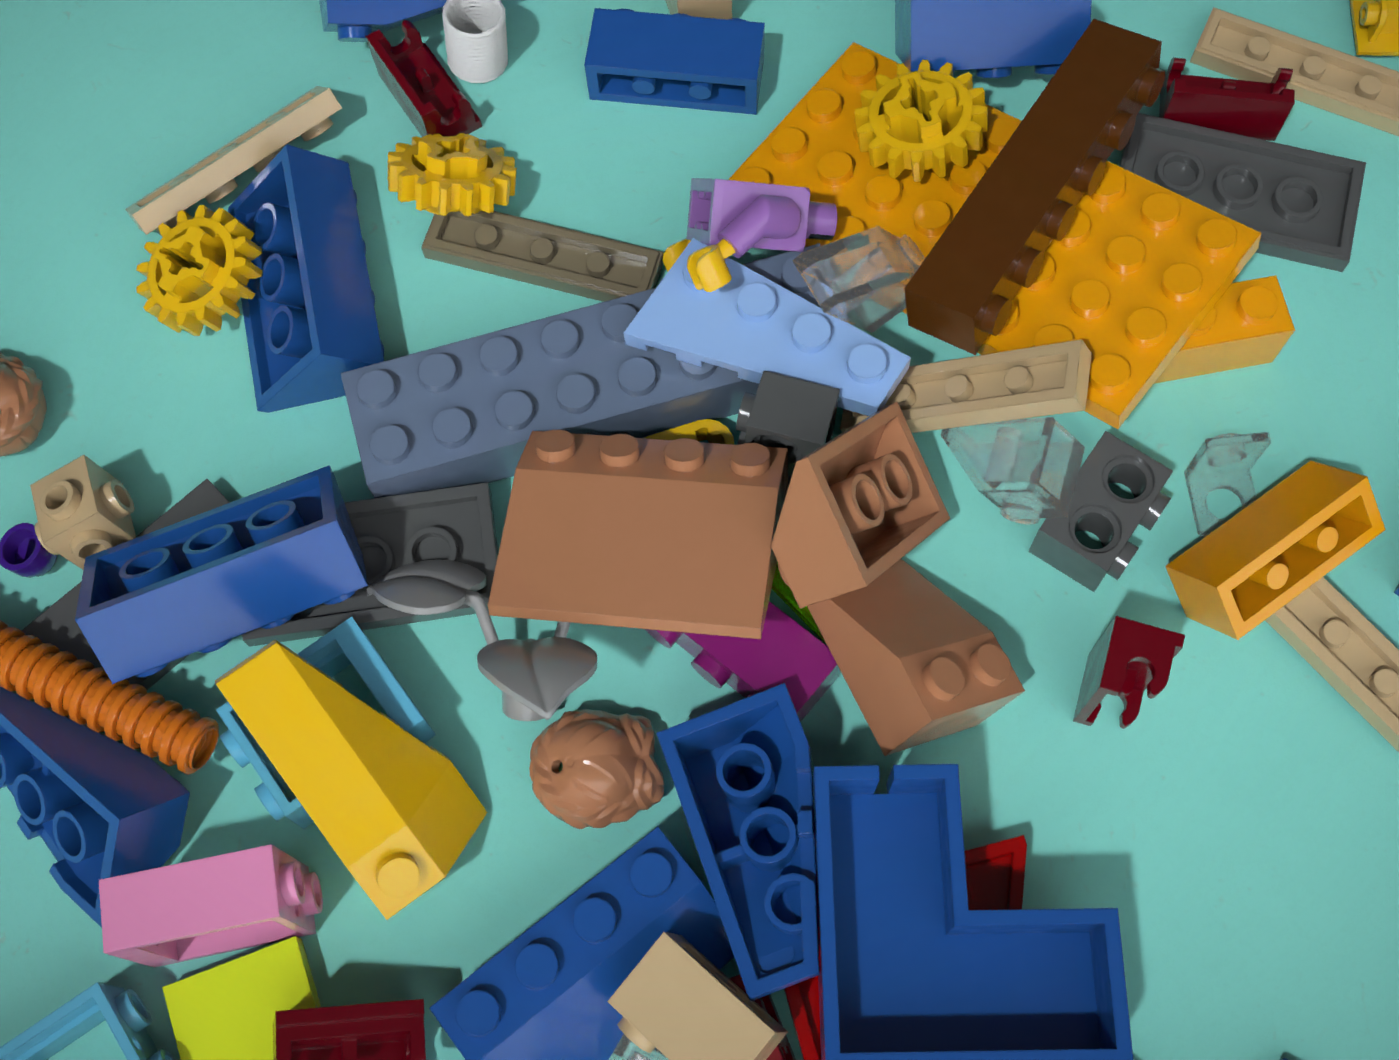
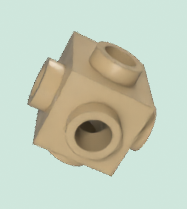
(81, 511)

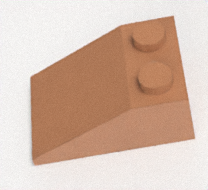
(914, 659)

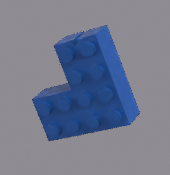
(920, 971)

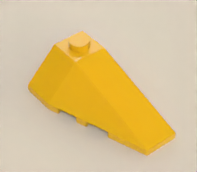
(370, 787)

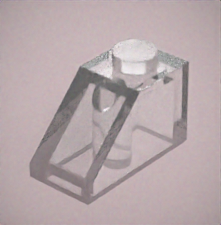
(861, 276)
(1020, 465)

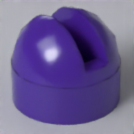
(24, 553)

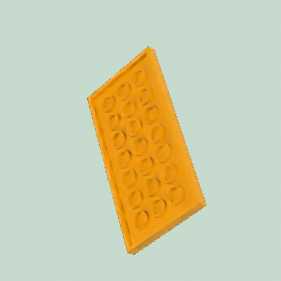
(1123, 279)

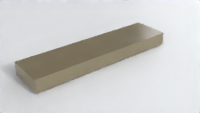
(542, 254)

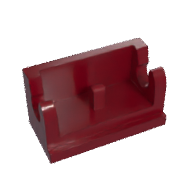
(422, 85)
(1227, 104)
(1125, 664)
(351, 1032)

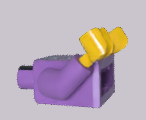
(743, 216)

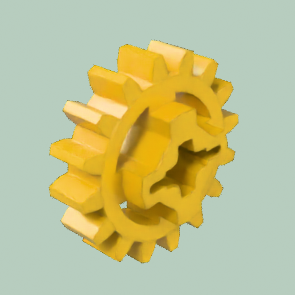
(921, 120)
(451, 174)
(199, 270)

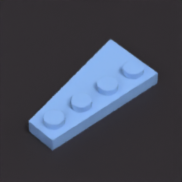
(765, 327)

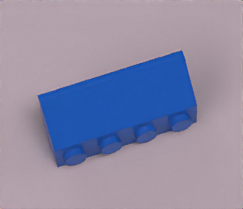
(315, 291)
(219, 576)
(554, 981)

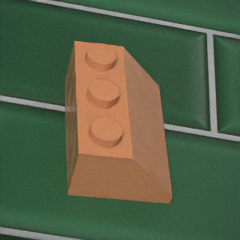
(855, 509)

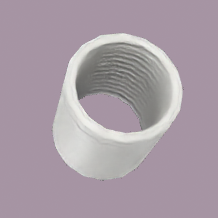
(475, 39)

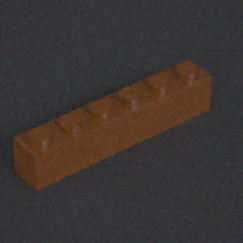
(1033, 187)

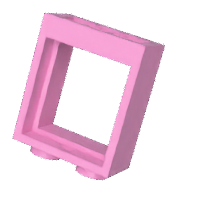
(208, 906)

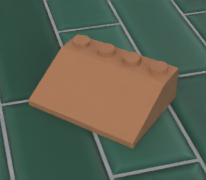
(641, 533)

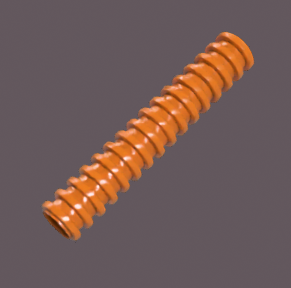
(118, 709)

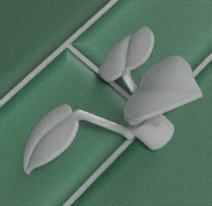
(529, 672)

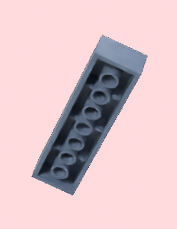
(472, 404)

